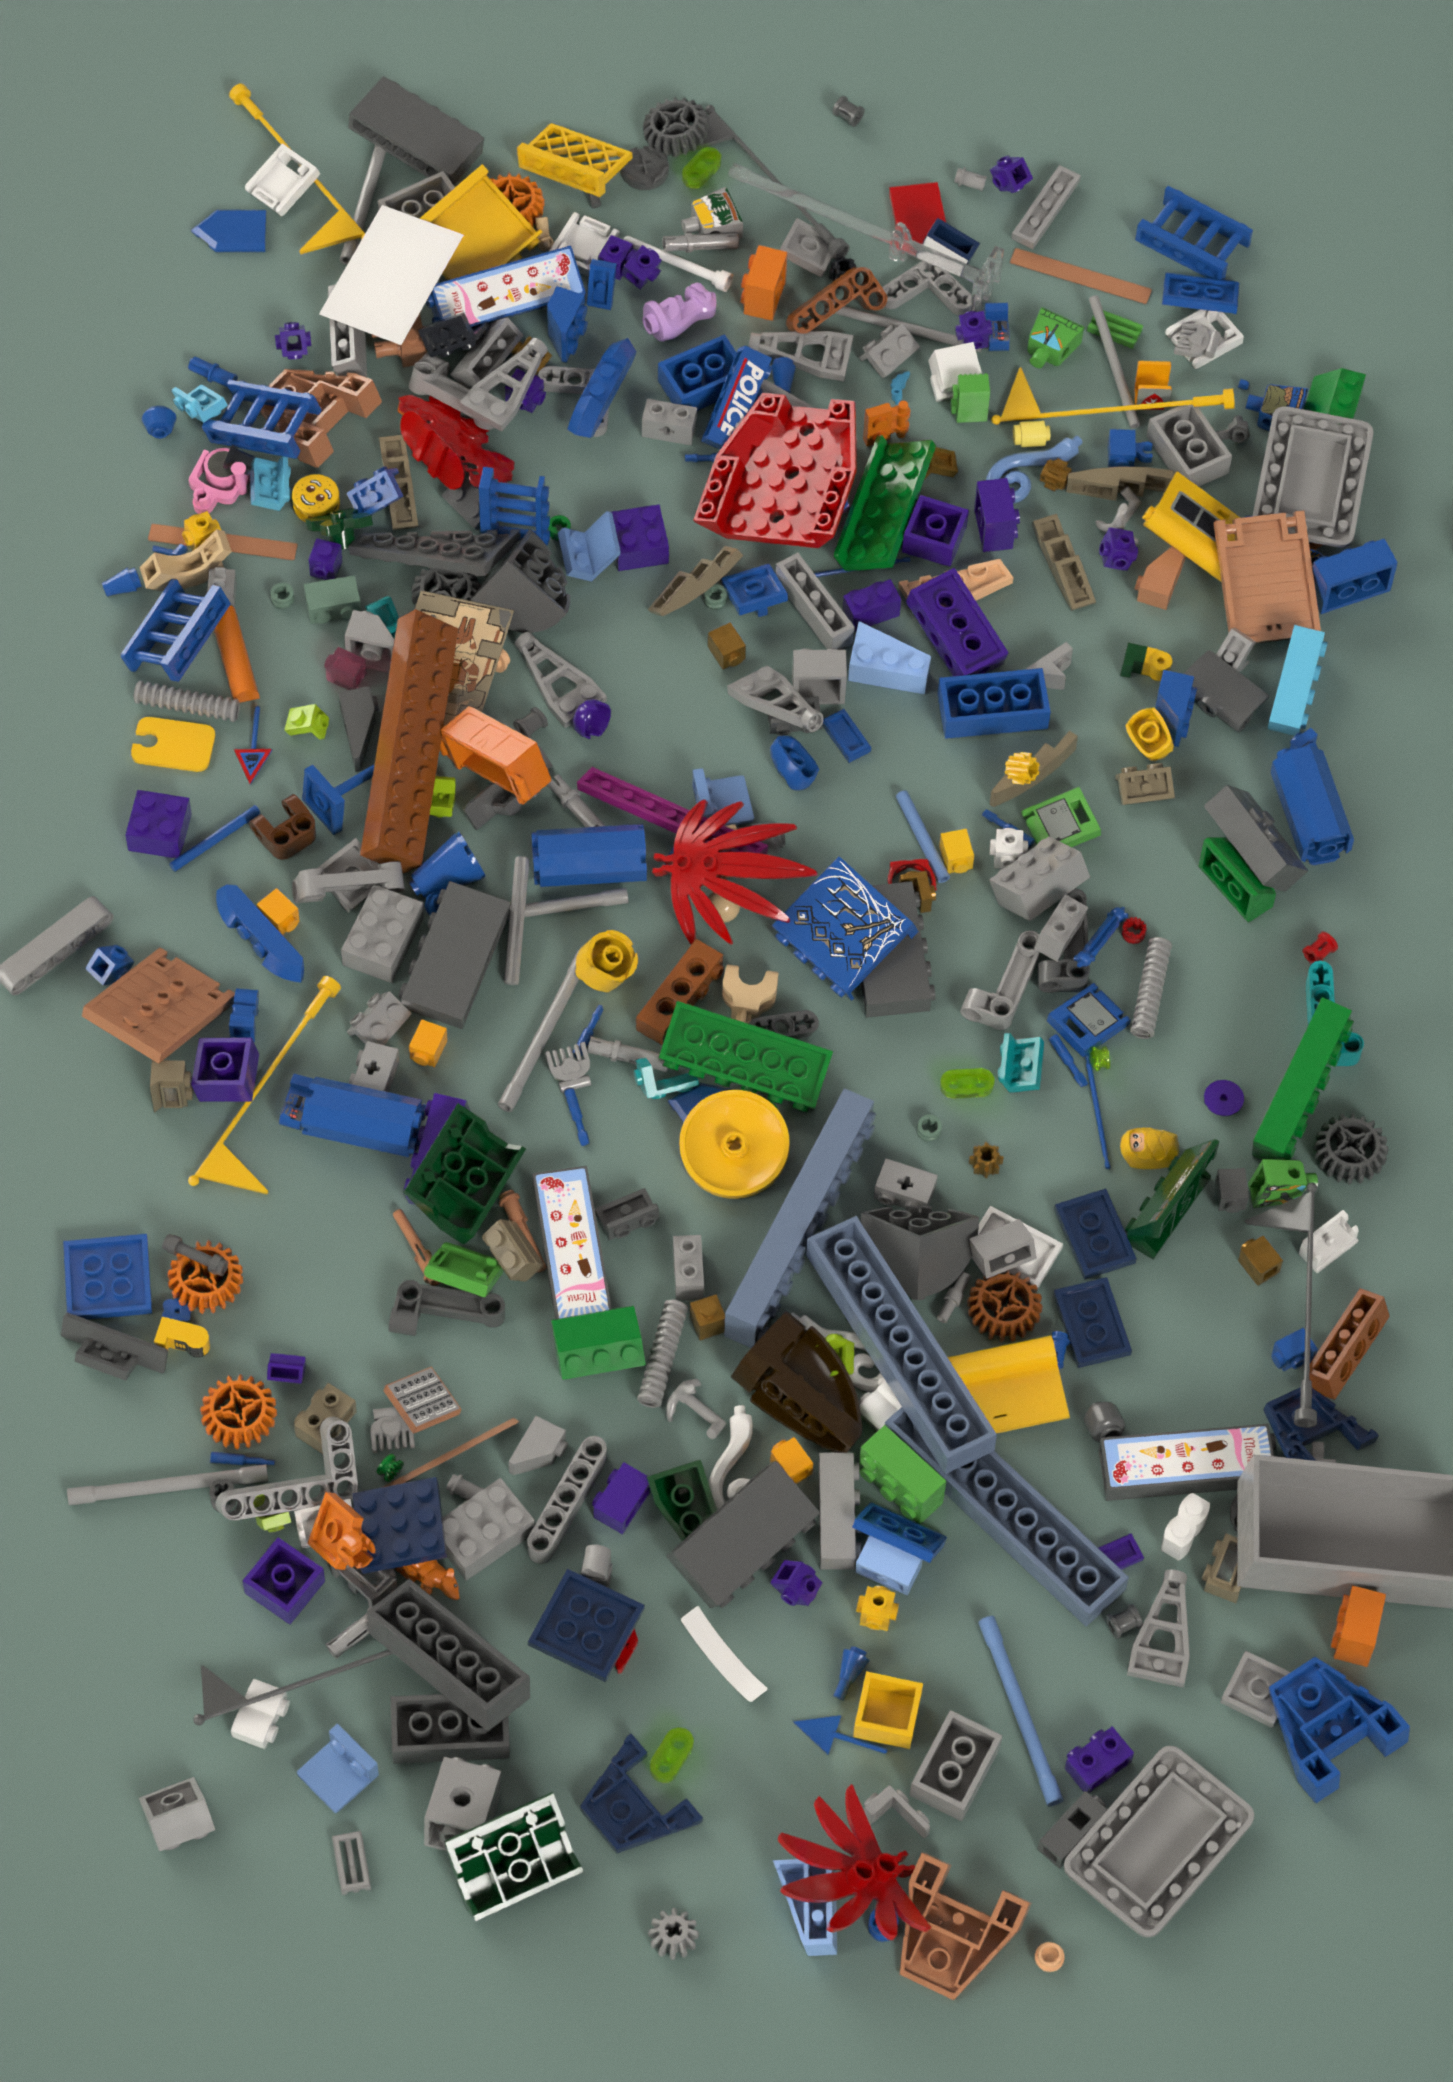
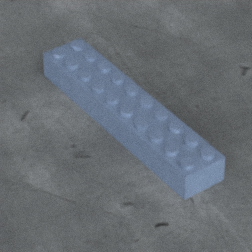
(800, 1218)
(901, 1345)
(1026, 1528)

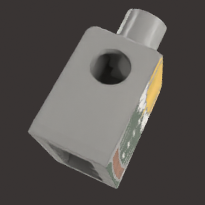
(714, 215)

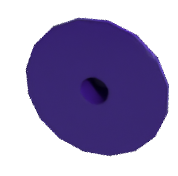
(1223, 1097)

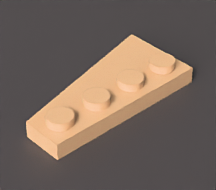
(979, 578)

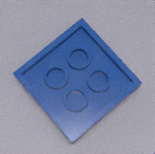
(108, 1276)

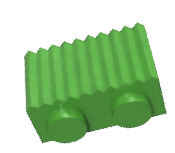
(971, 398)

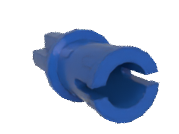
(211, 371)

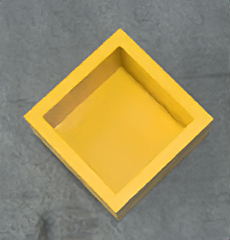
(888, 1710)

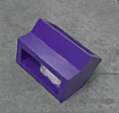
(286, 1368)

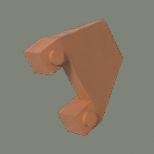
(335, 397)
(960, 1936)

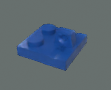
(754, 590)

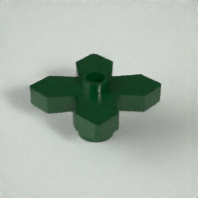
(340, 525)

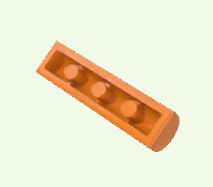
(235, 657)

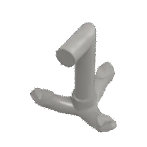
(1124, 512)
(684, 1394)

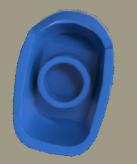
(793, 762)

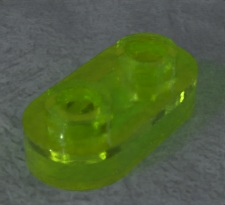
(699, 169)
(966, 1081)
(671, 1756)

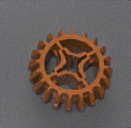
(986, 1293)

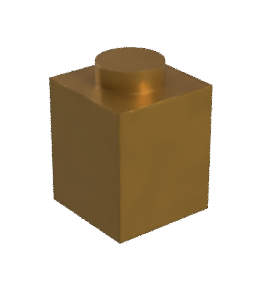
(726, 646)
(1260, 1260)
(707, 1317)

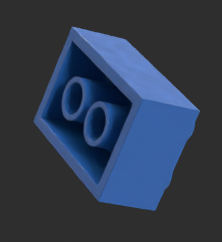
(697, 374)
(1353, 575)

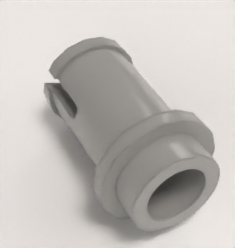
(970, 179)
(462, 1487)

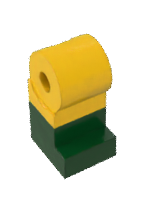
(1145, 661)

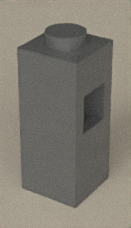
(1071, 1828)

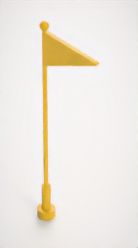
(341, 226)
(1022, 404)
(221, 1164)

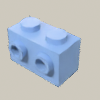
(888, 1565)

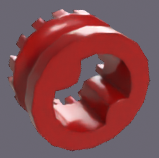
(1137, 924)

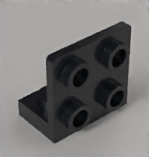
(449, 334)

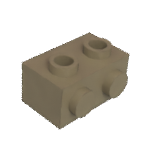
(324, 1404)

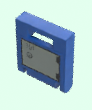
(1093, 1014)

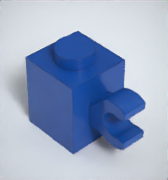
(1123, 449)

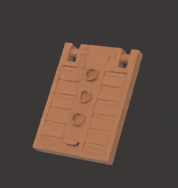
(1267, 576)
(158, 1005)

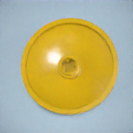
(734, 1144)

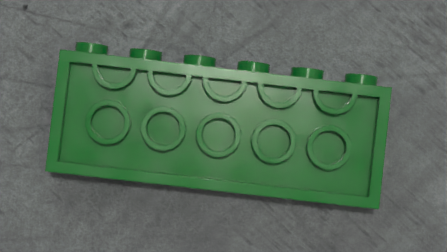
(883, 504)
(745, 1056)

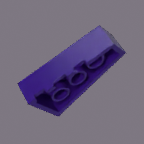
(438, 1112)

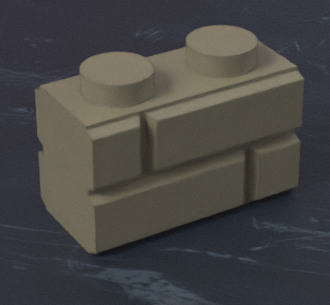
(512, 1250)

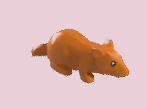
(432, 1575)

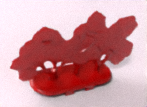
(446, 440)

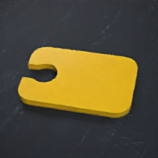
(178, 745)

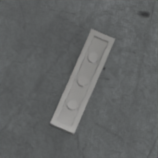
(1046, 207)

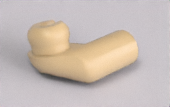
(546, 241)

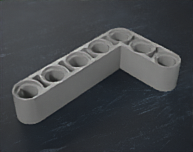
(302, 1486)

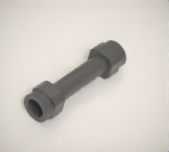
(174, 1244)

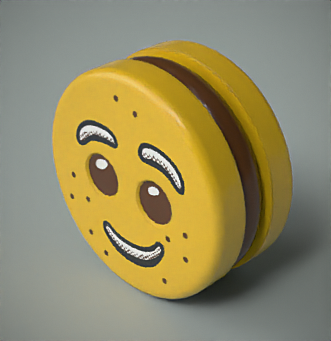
(315, 496)

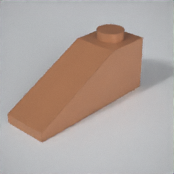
(1160, 579)

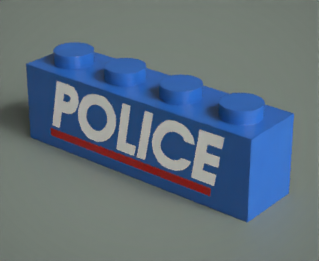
(737, 395)

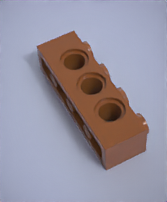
(699, 959)
(1348, 1343)

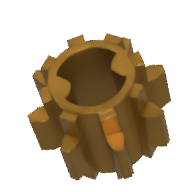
(1055, 474)
(986, 1167)

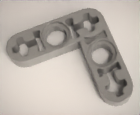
(924, 281)
(565, 387)

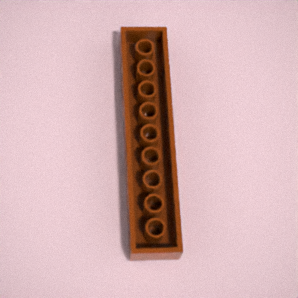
(409, 741)

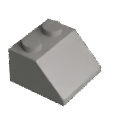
(370, 640)
(177, 1814)

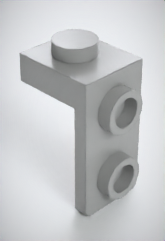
(877, 1805)

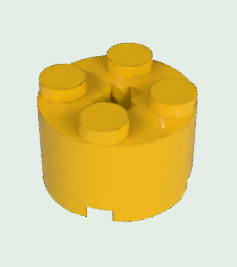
(606, 961)

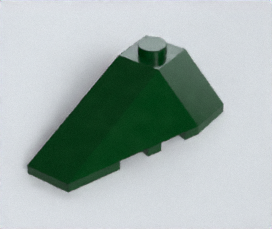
(683, 1497)

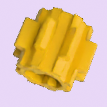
(1022, 768)

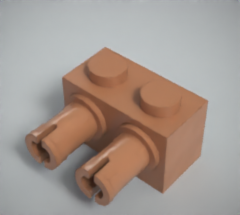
(410, 350)

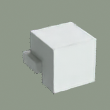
(948, 364)

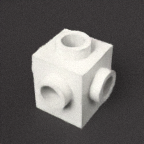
(1007, 847)

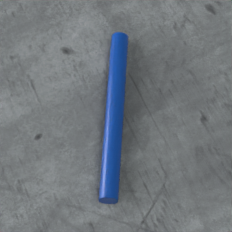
(214, 838)

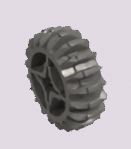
(674, 120)
(446, 584)
(1349, 1158)

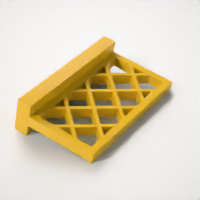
(568, 169)

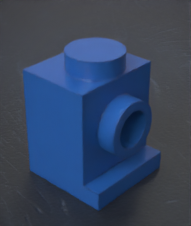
(1290, 1350)

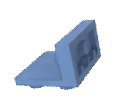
(589, 552)
(722, 793)
(339, 1770)

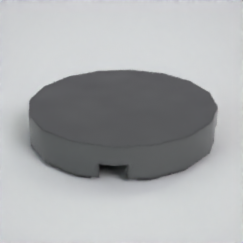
(646, 169)

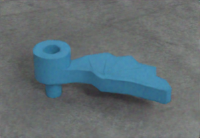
(897, 385)

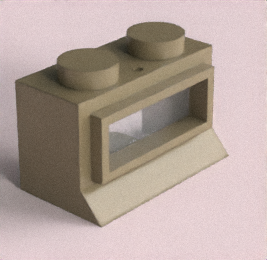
(170, 1084)
(1222, 1576)

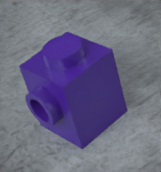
(616, 252)
(325, 559)

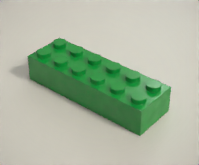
(1302, 1081)

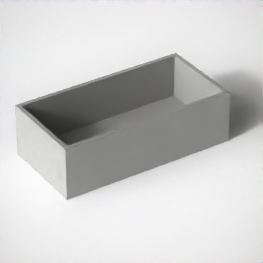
(1345, 1527)

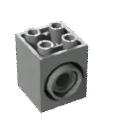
(460, 1800)

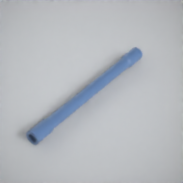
(1046, 1779)

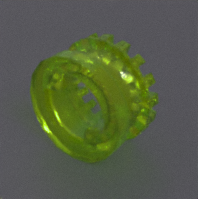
(1101, 1058)

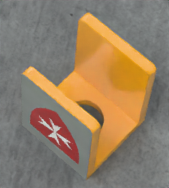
(1152, 385)

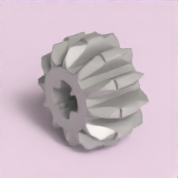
(670, 1924)

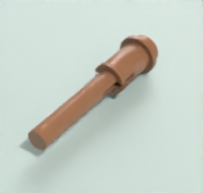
(514, 1211)
(415, 1243)

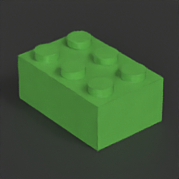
(901, 1475)

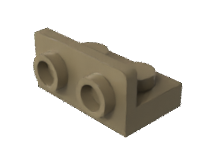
(1145, 785)

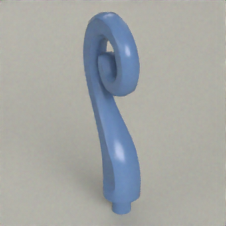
(1063, 450)

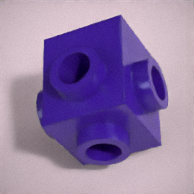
(1011, 174)
(641, 266)
(974, 328)
(297, 349)
(534, 395)
(1118, 549)
(796, 1583)

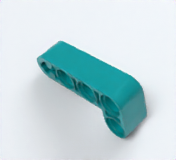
(1326, 990)

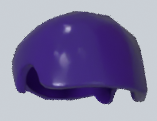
(591, 718)

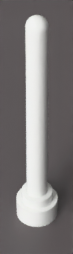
(721, 279)

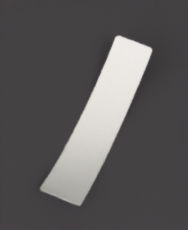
(721, 1655)

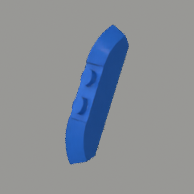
(602, 388)
(251, 924)

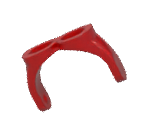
(917, 864)

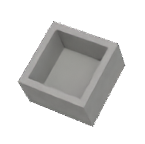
(820, 674)

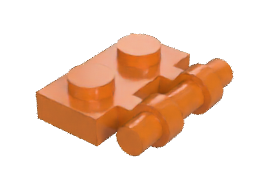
(885, 421)

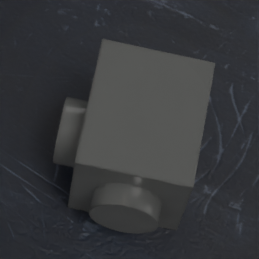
(1231, 1190)

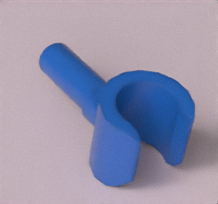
(180, 550)

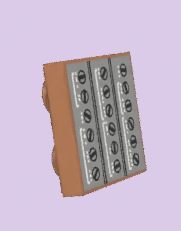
(422, 1400)

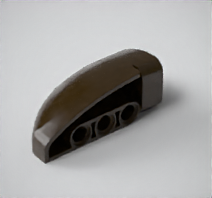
(796, 1385)

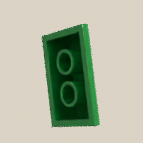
(1336, 393)
(1235, 878)
(598, 1342)

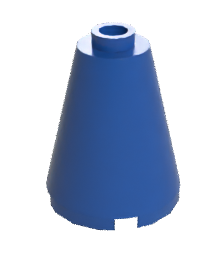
(449, 863)

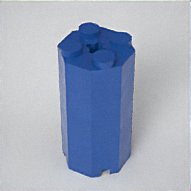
(1311, 804)
(589, 855)
(363, 1117)

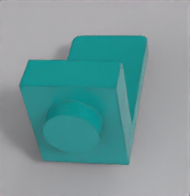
(387, 612)
(659, 1089)

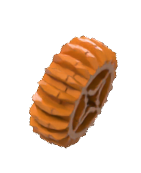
(524, 195)
(190, 1289)
(262, 1404)

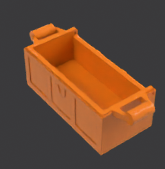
(495, 753)

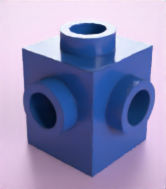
(109, 964)

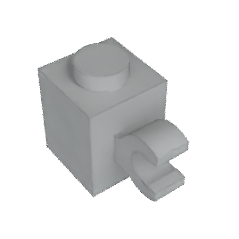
(226, 580)

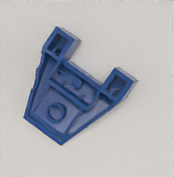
(1324, 1717)

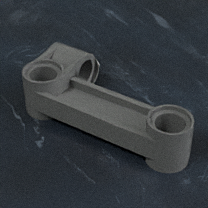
(1058, 976)
(442, 1303)

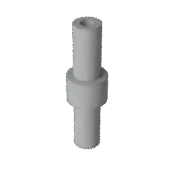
(953, 1297)

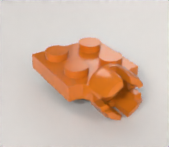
(339, 1535)

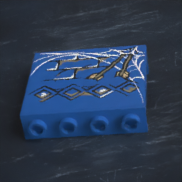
(843, 927)

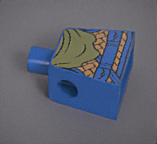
(1275, 397)

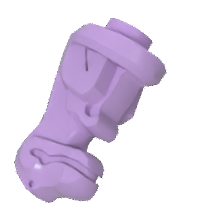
(674, 315)

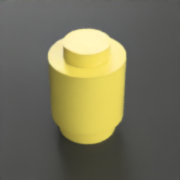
(1031, 434)

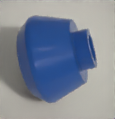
(159, 421)

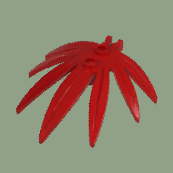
(702, 864)
(865, 1874)

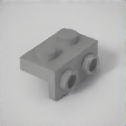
(890, 349)
(380, 1019)

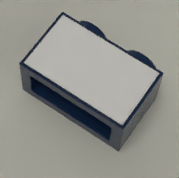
(951, 241)

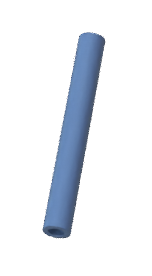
(922, 836)

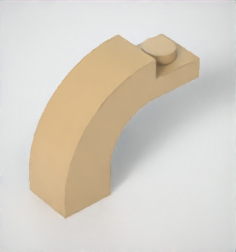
(190, 568)

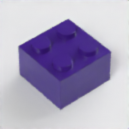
(996, 515)
(935, 531)
(641, 537)
(158, 824)
(225, 1069)
(283, 1580)

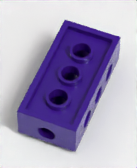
(962, 612)

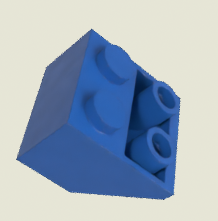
(566, 321)
(1176, 703)

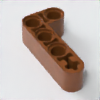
(832, 304)

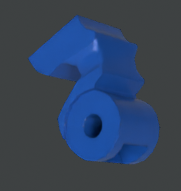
(243, 1014)

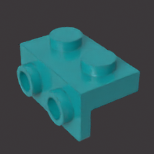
(1021, 1063)

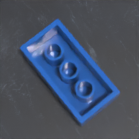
(993, 703)

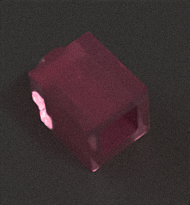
(345, 669)

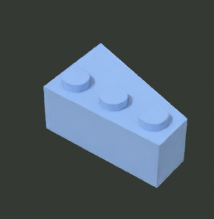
(887, 662)
(809, 1918)

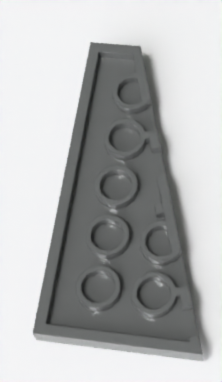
(442, 550)

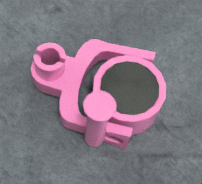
(224, 483)

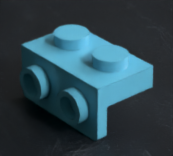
(199, 403)
(270, 483)

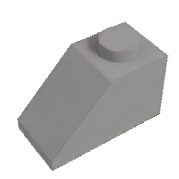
(538, 1447)

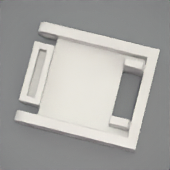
(279, 185)
(584, 239)
(1232, 335)

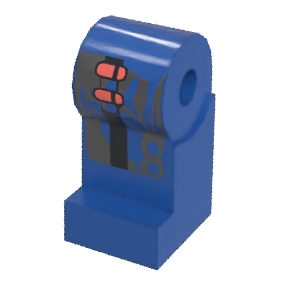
(999, 320)
(293, 1107)

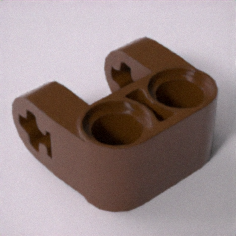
(286, 831)

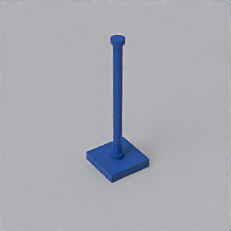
(327, 800)

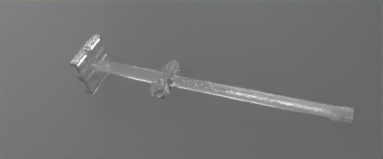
(899, 240)

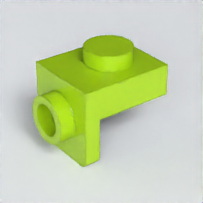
(307, 720)
(443, 796)
(845, 1351)
(270, 1522)

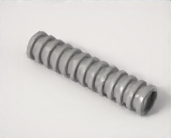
(186, 701)
(1151, 988)
(662, 1353)

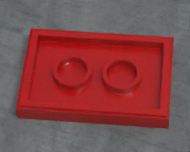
(917, 207)

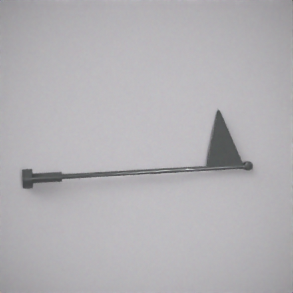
(721, 132)
(1298, 1216)
(222, 1698)

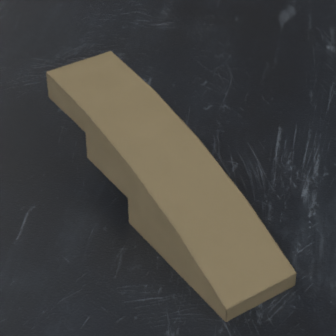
(394, 455)
(1109, 481)
(1063, 562)
(689, 586)
(1049, 760)

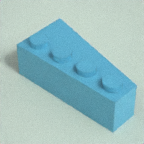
(1296, 681)

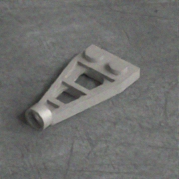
(835, 356)
(494, 410)
(765, 680)
(561, 707)
(1156, 1664)

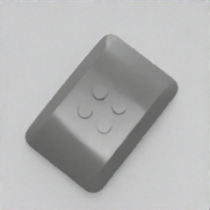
(1315, 469)
(1159, 1841)

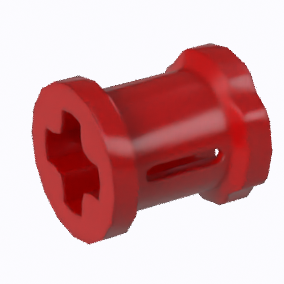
(1330, 946)

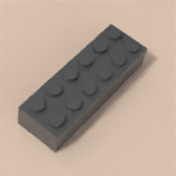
(448, 1654)

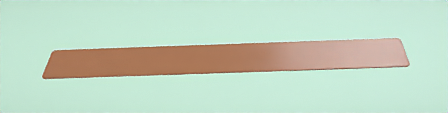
(1080, 276)
(237, 543)
(454, 1452)

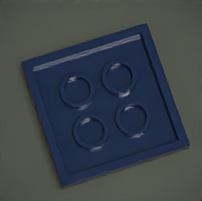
(402, 1523)
(586, 1625)

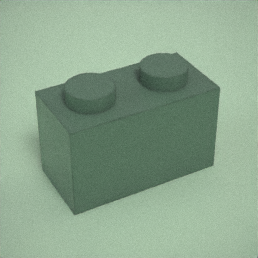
(332, 599)

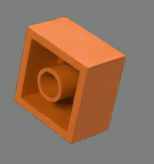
(764, 282)
(1357, 1626)

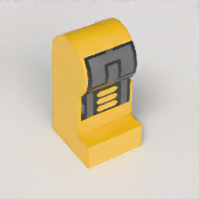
(182, 1337)

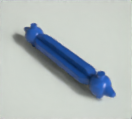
(1100, 937)

